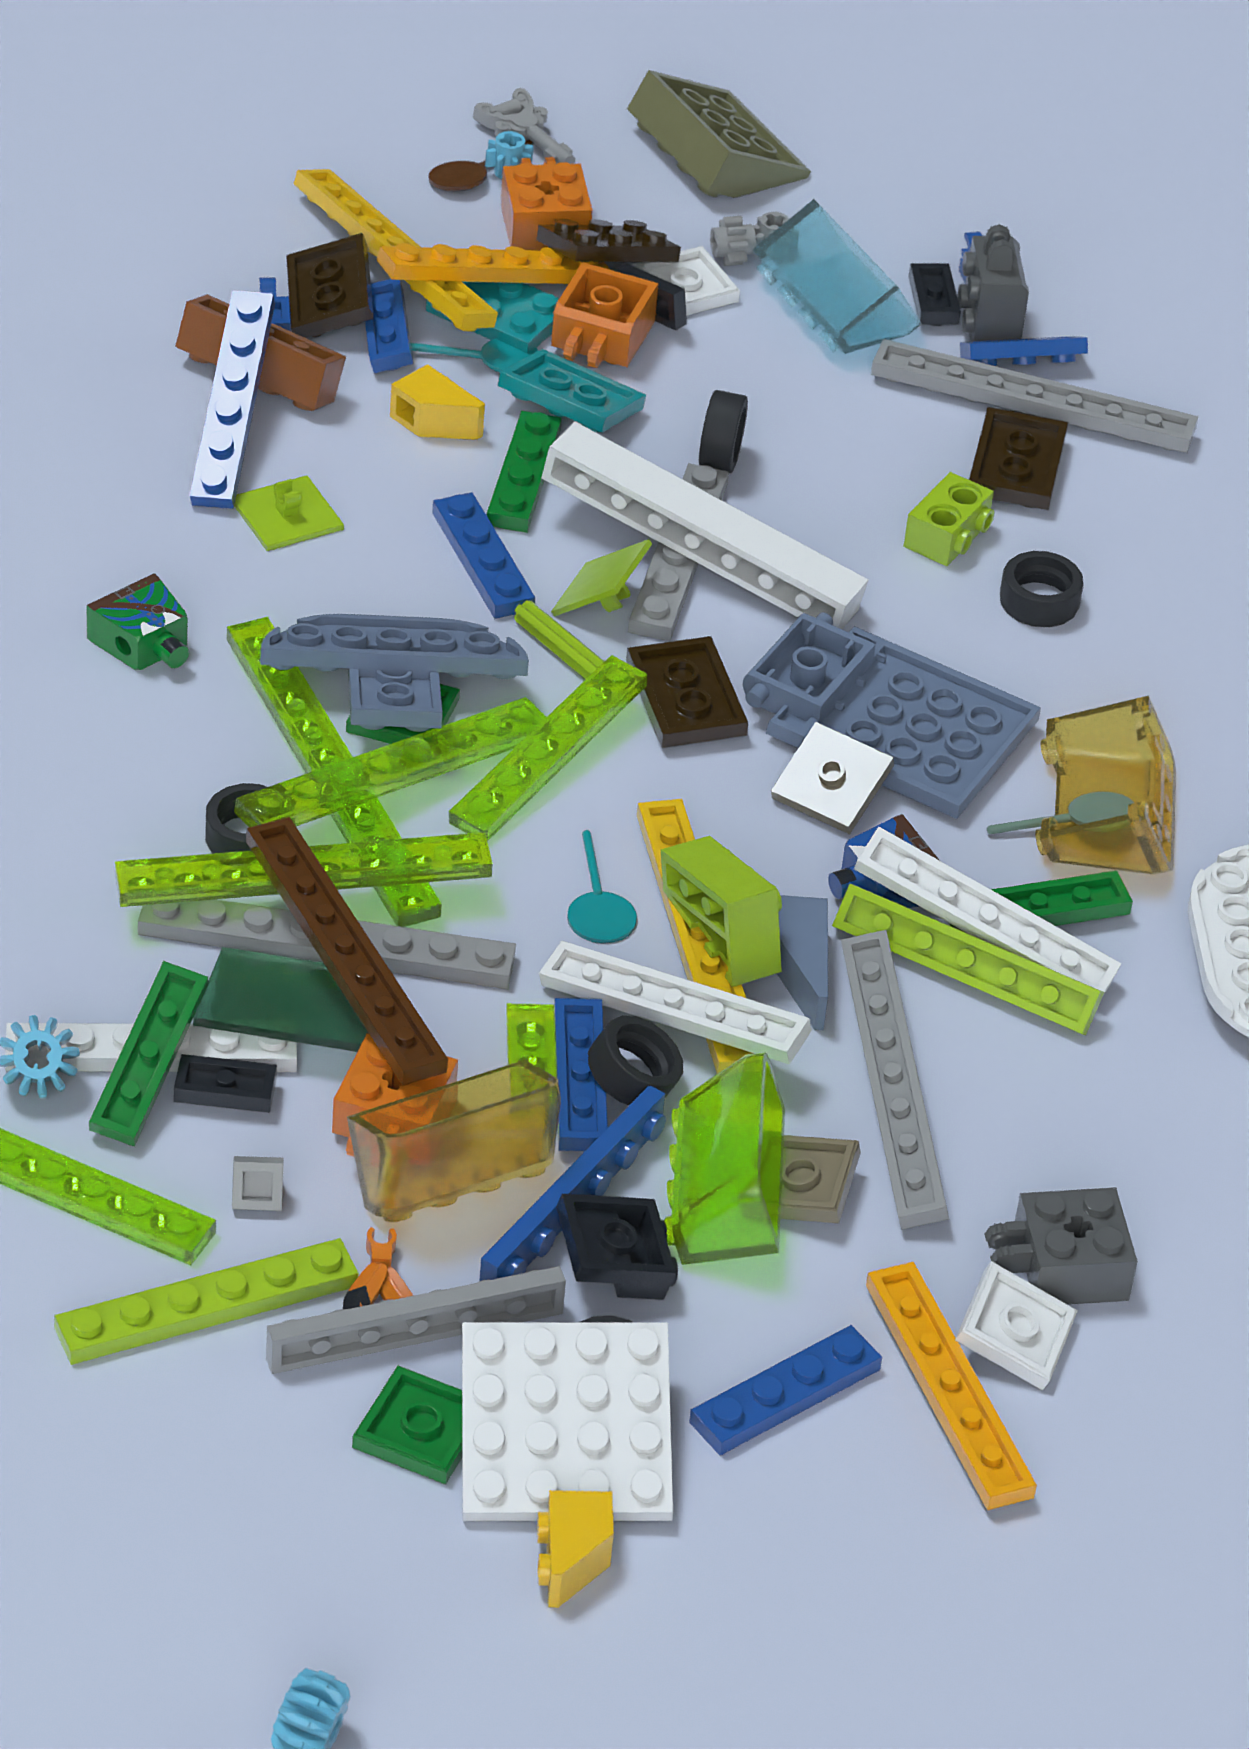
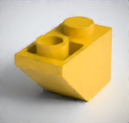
(436, 406)
(577, 1541)

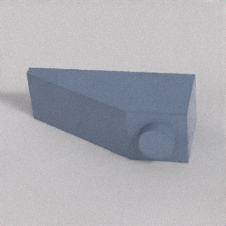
(805, 954)

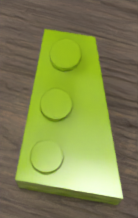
(728, 904)

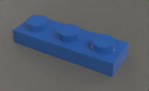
(389, 330)
(1025, 350)

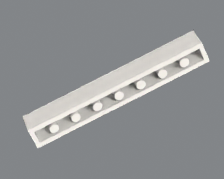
(702, 527)

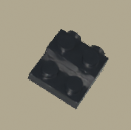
(618, 1244)

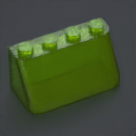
(728, 1165)

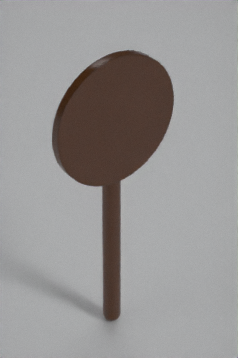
(460, 174)

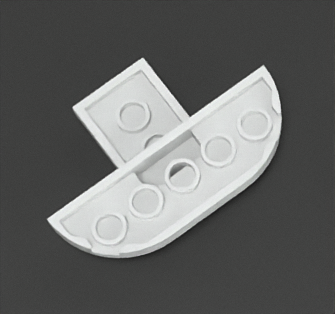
(1221, 934)

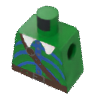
(140, 625)

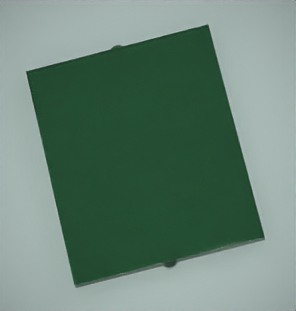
(278, 1001)

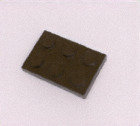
(608, 243)
(329, 286)
(1019, 457)
(688, 692)

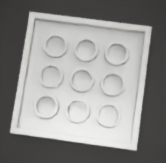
(567, 1415)

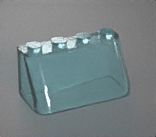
(833, 282)

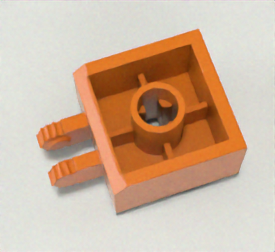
(540, 196)
(604, 315)
(373, 1083)

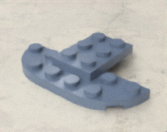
(394, 661)

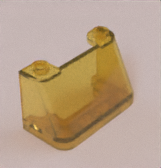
(1119, 752)

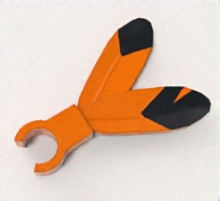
(377, 1276)

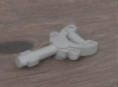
(522, 117)

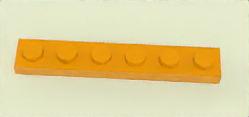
(478, 264)
(951, 1386)

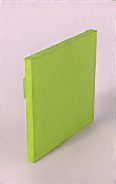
(287, 513)
(603, 580)

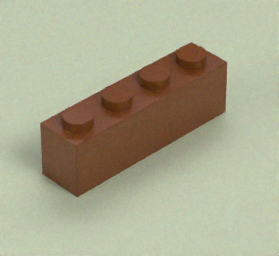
(291, 363)

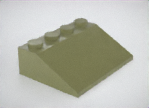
(713, 136)

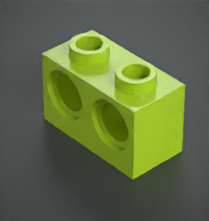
(949, 519)

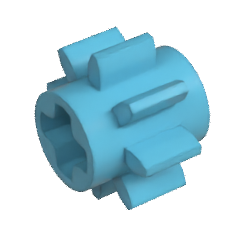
(507, 151)

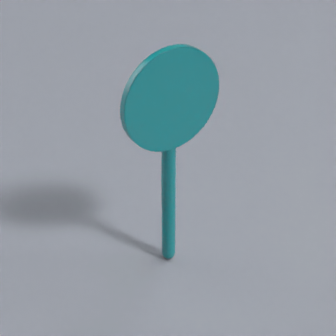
(494, 353)
(600, 914)

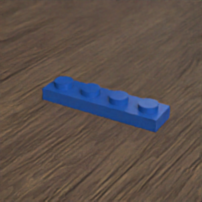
(482, 553)
(582, 1098)
(785, 1390)

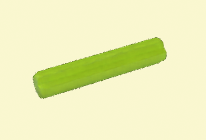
(557, 639)

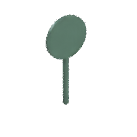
(1081, 810)

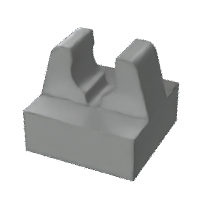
(257, 1183)

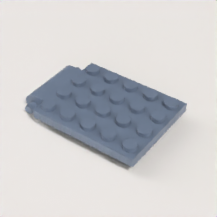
(932, 719)

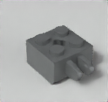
(994, 287)
(1069, 1245)

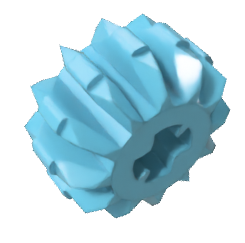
(54, 1057)
(311, 1712)

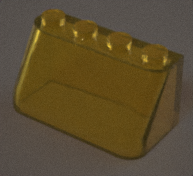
(456, 1140)

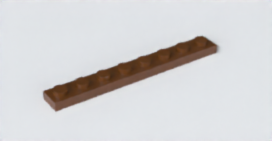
(347, 951)

